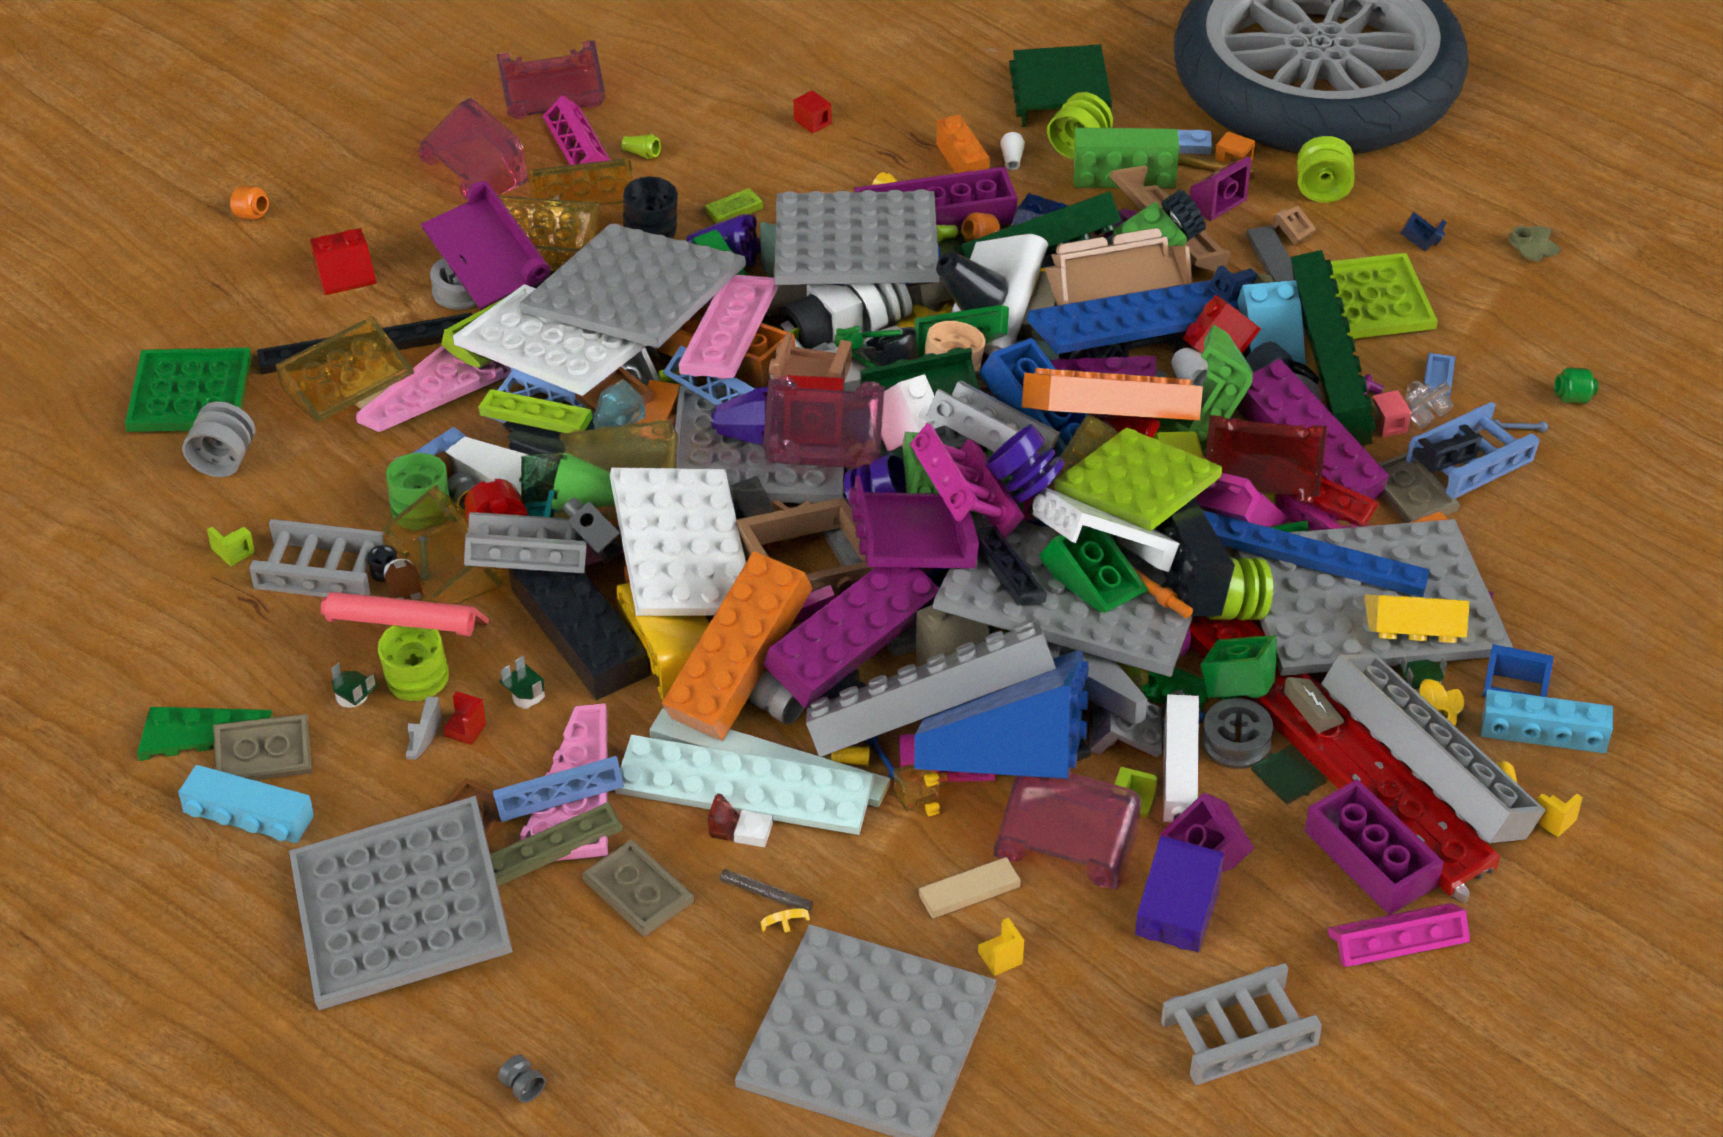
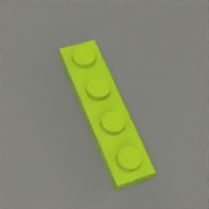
(534, 412)

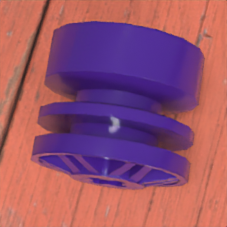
(1029, 468)
(883, 476)

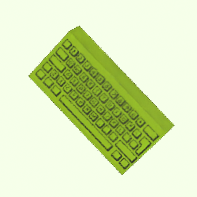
(734, 205)

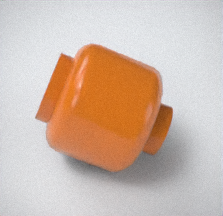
(249, 202)
(979, 225)

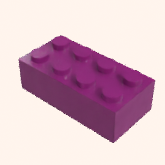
(1373, 846)

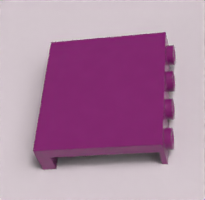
(911, 530)

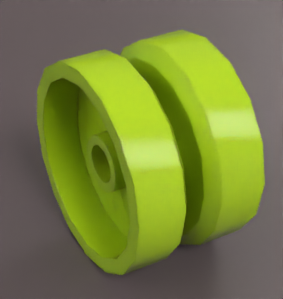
(1325, 169)

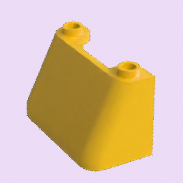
(665, 638)

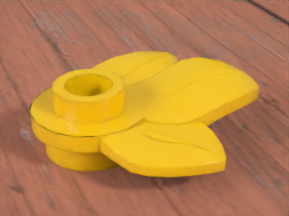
(1447, 703)

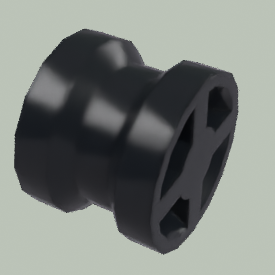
(378, 559)

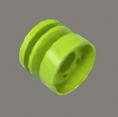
(1079, 111)
(1249, 590)
(413, 662)

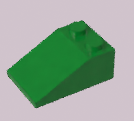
(1093, 569)

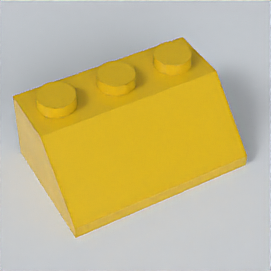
(1417, 617)

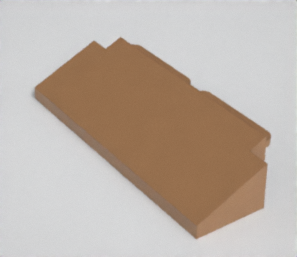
(1203, 249)
(1129, 265)

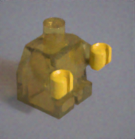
(918, 787)

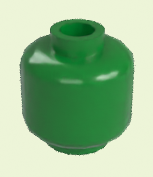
(1575, 385)

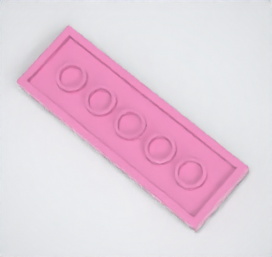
(728, 327)

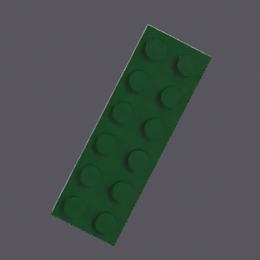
(1064, 224)

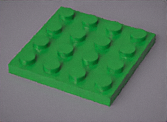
(179, 382)

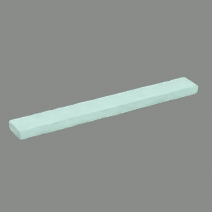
(672, 730)

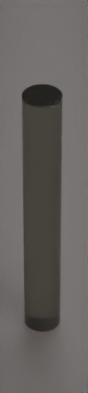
(765, 890)

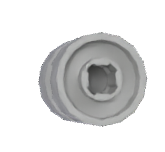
(775, 699)

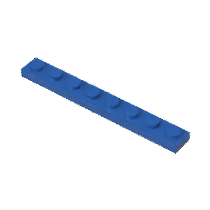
(1319, 555)

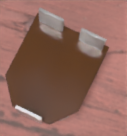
(402, 579)

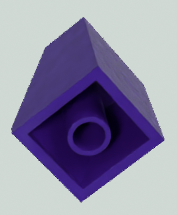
(1180, 894)

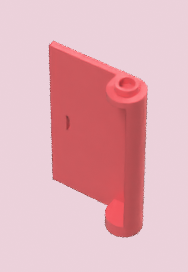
(401, 612)

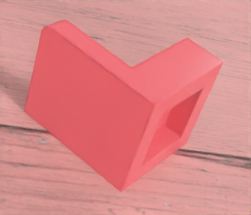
(1393, 413)

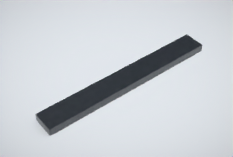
(403, 337)

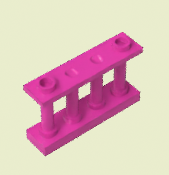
(966, 481)

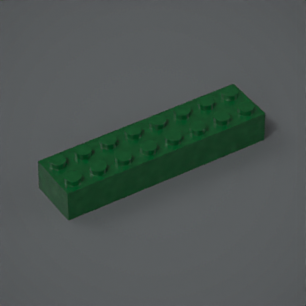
(1332, 346)

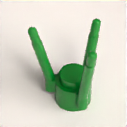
(856, 336)

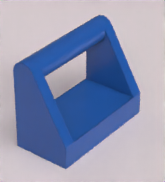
(1518, 665)

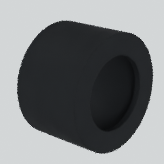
(810, 318)

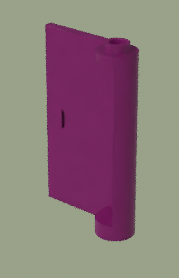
(491, 244)

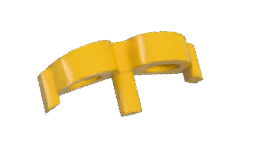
(784, 916)

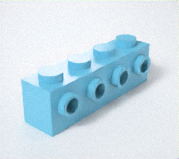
(1547, 721)

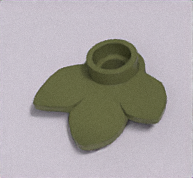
(1533, 242)

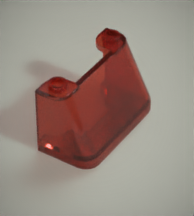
(1270, 455)

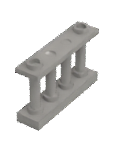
(984, 417)
(523, 543)
(314, 580)
(1238, 1052)

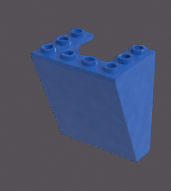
(1012, 731)

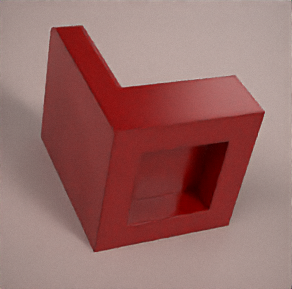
(812, 111)
(467, 719)

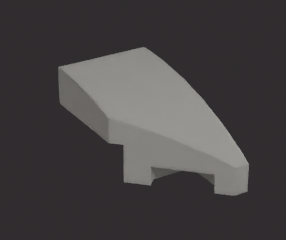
(423, 733)

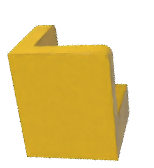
(1558, 815)
(1004, 950)

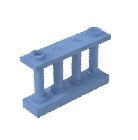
(1489, 467)

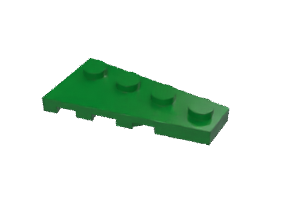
(183, 728)

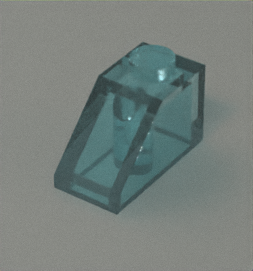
(619, 406)

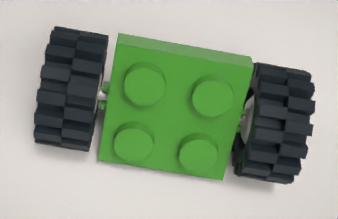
(1177, 219)

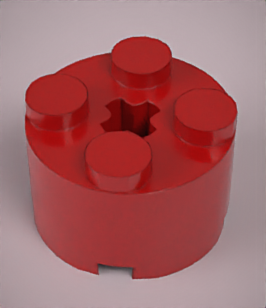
(494, 498)

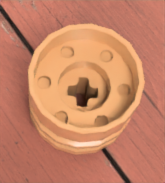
(955, 334)

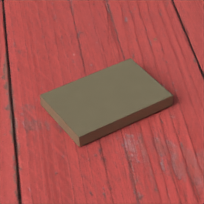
(1414, 490)
(264, 747)
(638, 887)

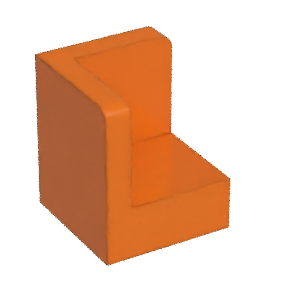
(1234, 146)

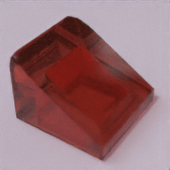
(722, 819)

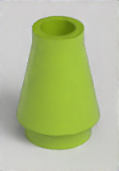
(642, 145)

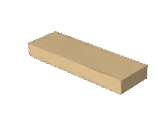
(969, 887)

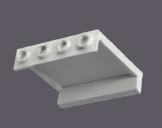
(1068, 515)

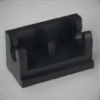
(1448, 451)

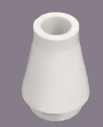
(1012, 149)

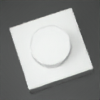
(753, 828)

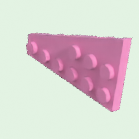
(434, 383)
(582, 744)

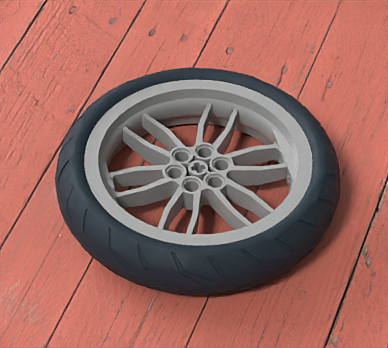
(1415, 35)

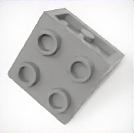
(1108, 727)

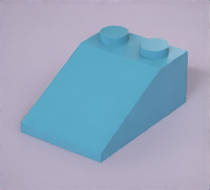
(1278, 314)

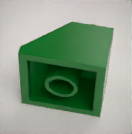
(1240, 667)

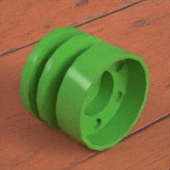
(412, 477)

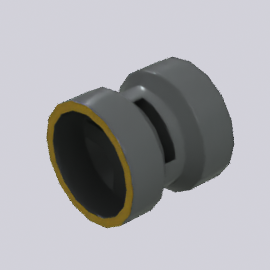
(459, 486)

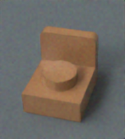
(1294, 224)

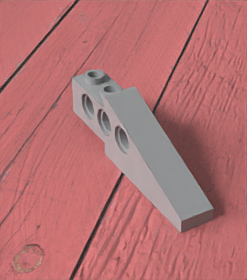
(1109, 686)

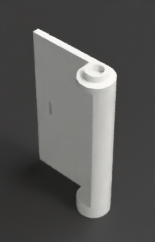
(1019, 263)

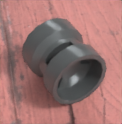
(524, 1080)

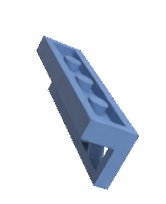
(732, 384)
(558, 788)

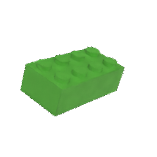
(1109, 149)

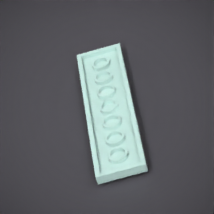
(749, 782)

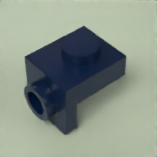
(1421, 232)
(1228, 284)

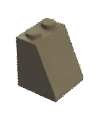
(944, 632)

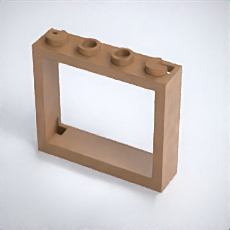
(805, 521)

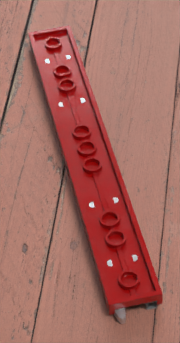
(1352, 754)

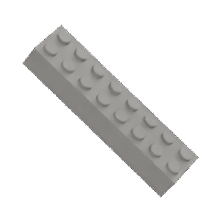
(929, 687)
(1433, 748)

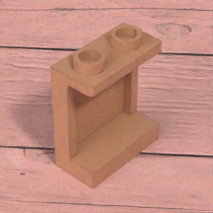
(810, 362)

